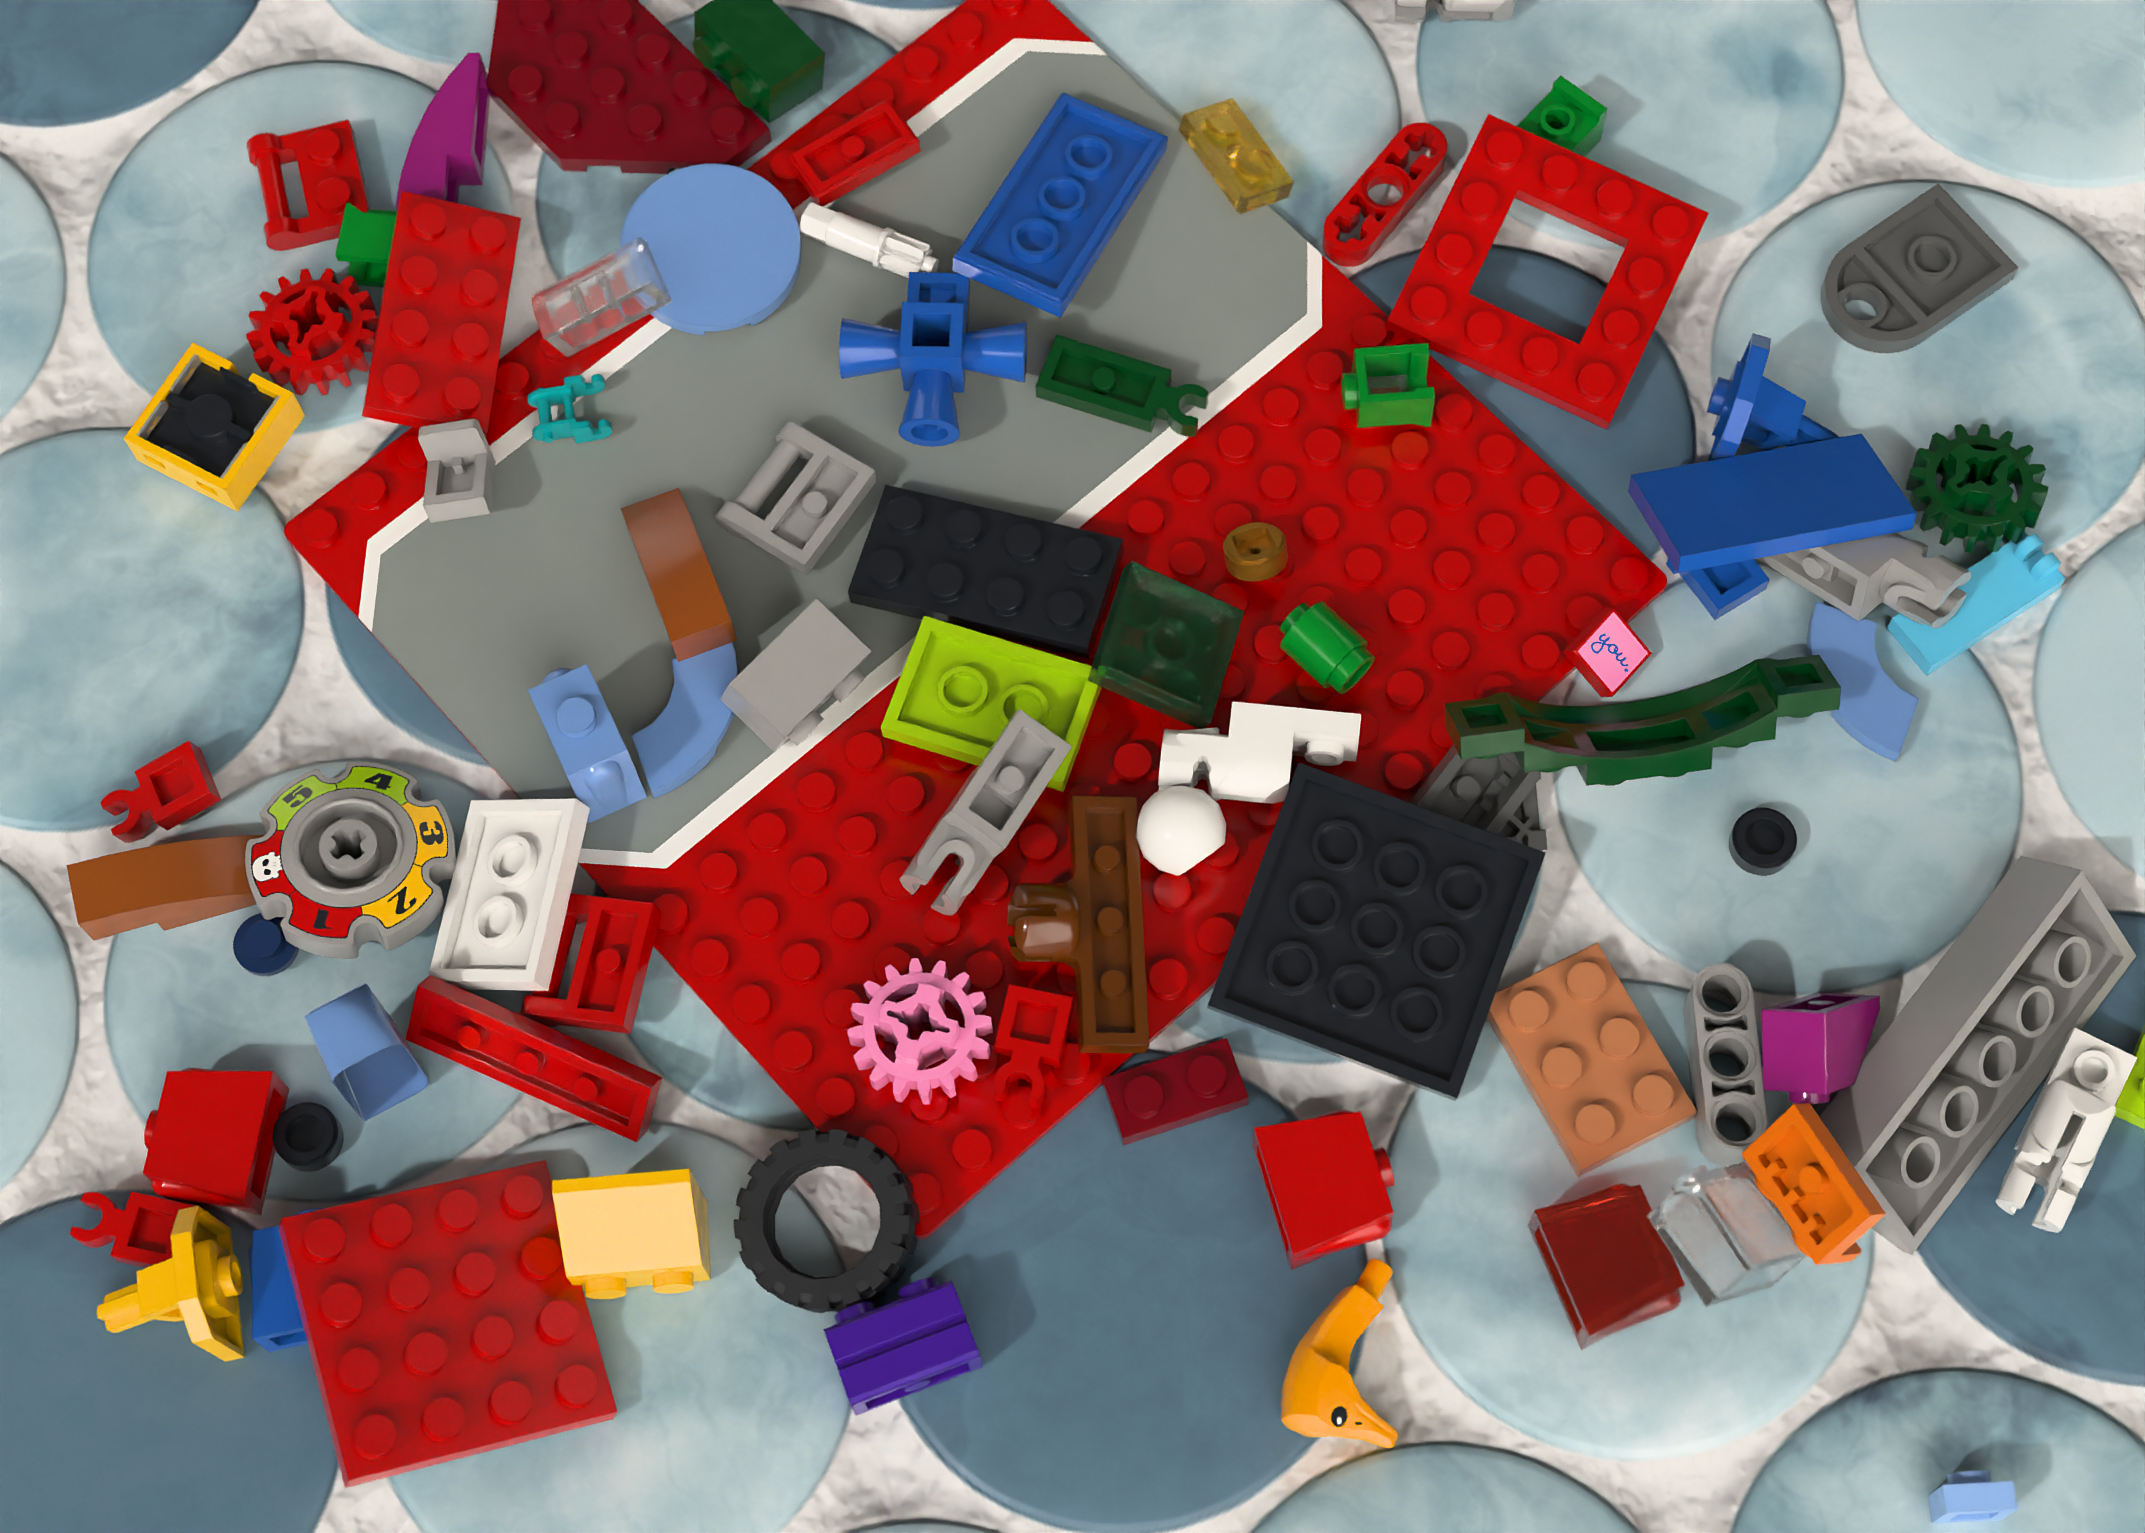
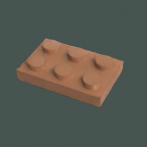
(1589, 1060)

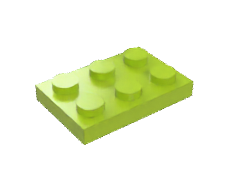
(968, 685)

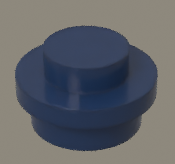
(263, 947)

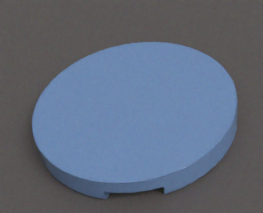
(720, 245)

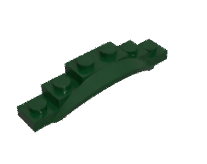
(1649, 735)

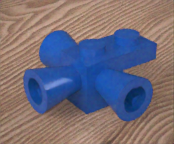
(933, 353)

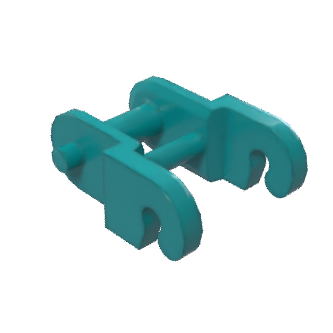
(566, 394)

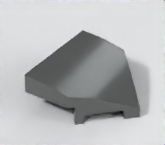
(1486, 795)

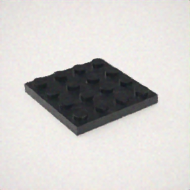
(1376, 931)

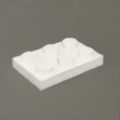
(509, 894)

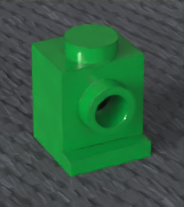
(1567, 118)

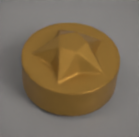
(1255, 551)

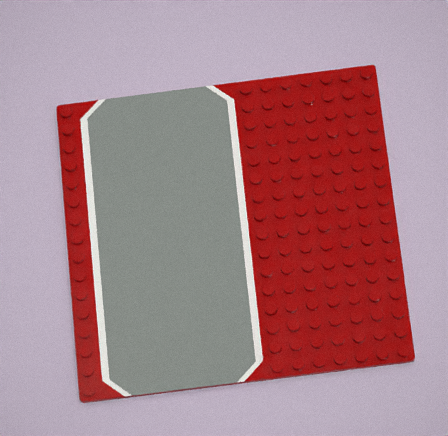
(789, 862)

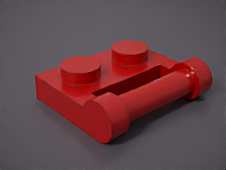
(329, 178)
(607, 968)

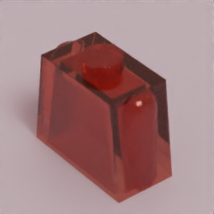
(1606, 1261)

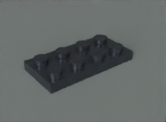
(987, 571)

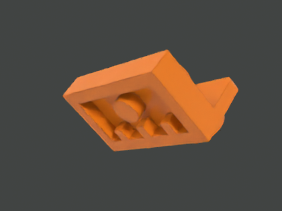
(1813, 1186)

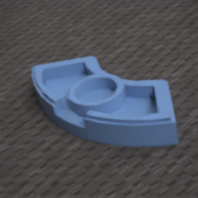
(1870, 702)
(691, 724)

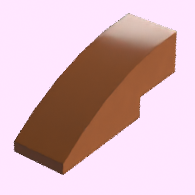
(679, 574)
(161, 885)

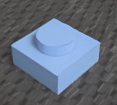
(1972, 1498)

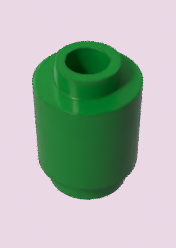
(1325, 646)

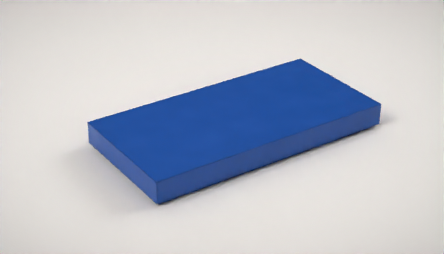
(1060, 204)
(1770, 502)

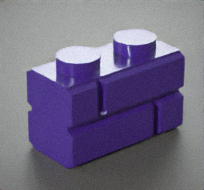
(902, 1345)

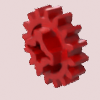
(313, 330)

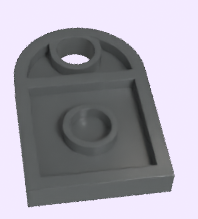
(1916, 274)

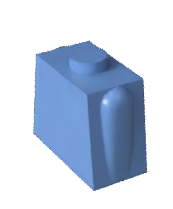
(587, 741)

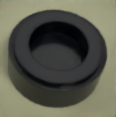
(1762, 841)
(308, 1136)

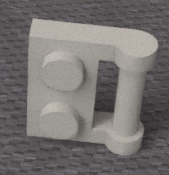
(812, 506)

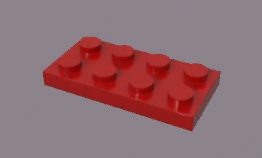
(441, 313)

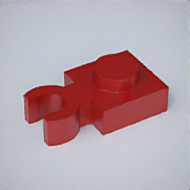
(168, 793)
(1031, 1033)
(138, 1232)

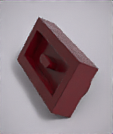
(1175, 1091)

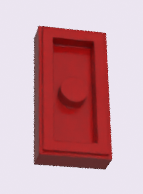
(854, 153)

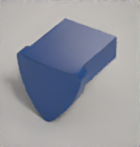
(1726, 585)

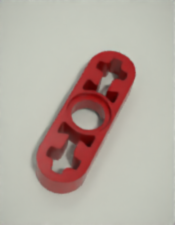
(1383, 219)

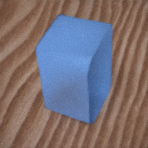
(365, 1042)

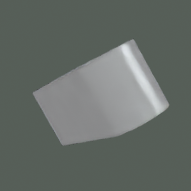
(1728, 1034)

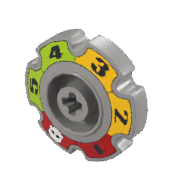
(351, 860)

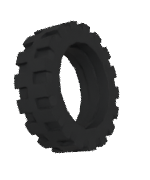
(763, 1195)

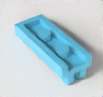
(1998, 592)

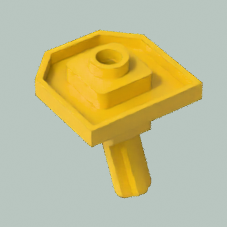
(193, 1286)

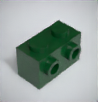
(759, 54)

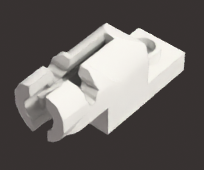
(1258, 752)
(2066, 1128)

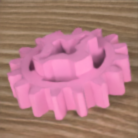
(944, 1042)

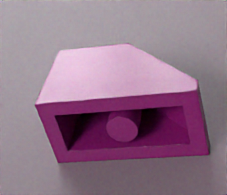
(1816, 1043)

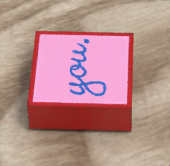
(1607, 652)

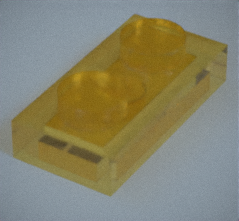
(1236, 156)

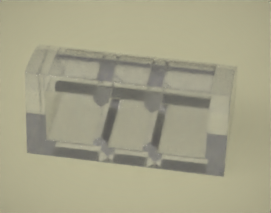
(600, 298)

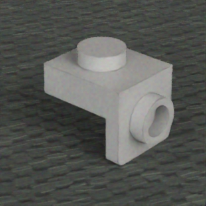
(457, 470)

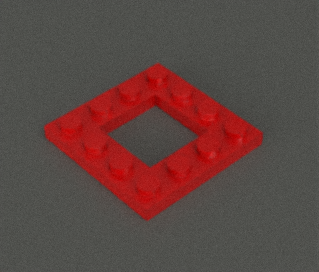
(1519, 165)

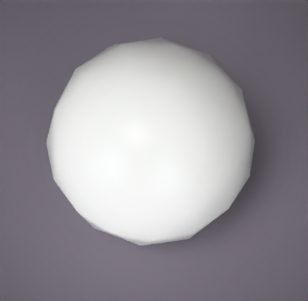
(1179, 828)

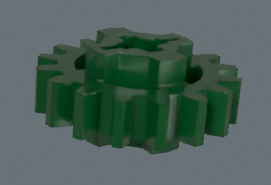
(1976, 488)

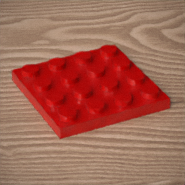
(444, 1322)

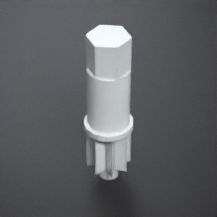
(869, 242)

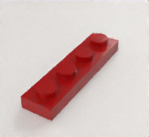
(533, 1058)

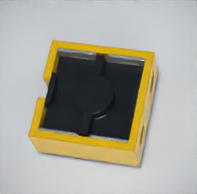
(214, 427)

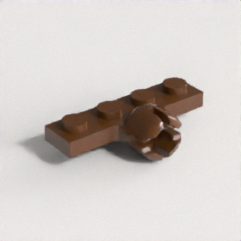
(1093, 924)

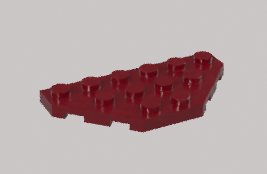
(613, 89)

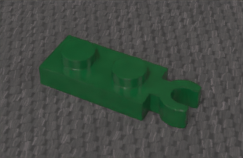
(1117, 387)

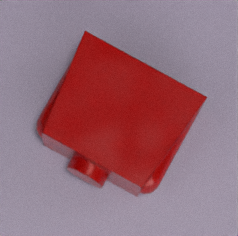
(214, 1137)
(1324, 1184)

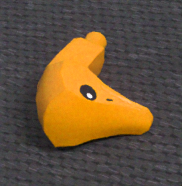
(1317, 1387)

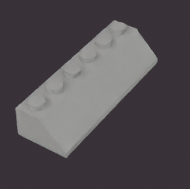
(1976, 1043)

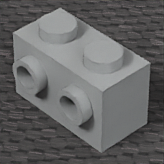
(796, 676)

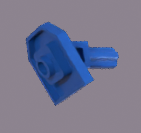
(1757, 409)

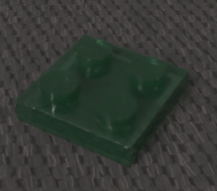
(1166, 645)

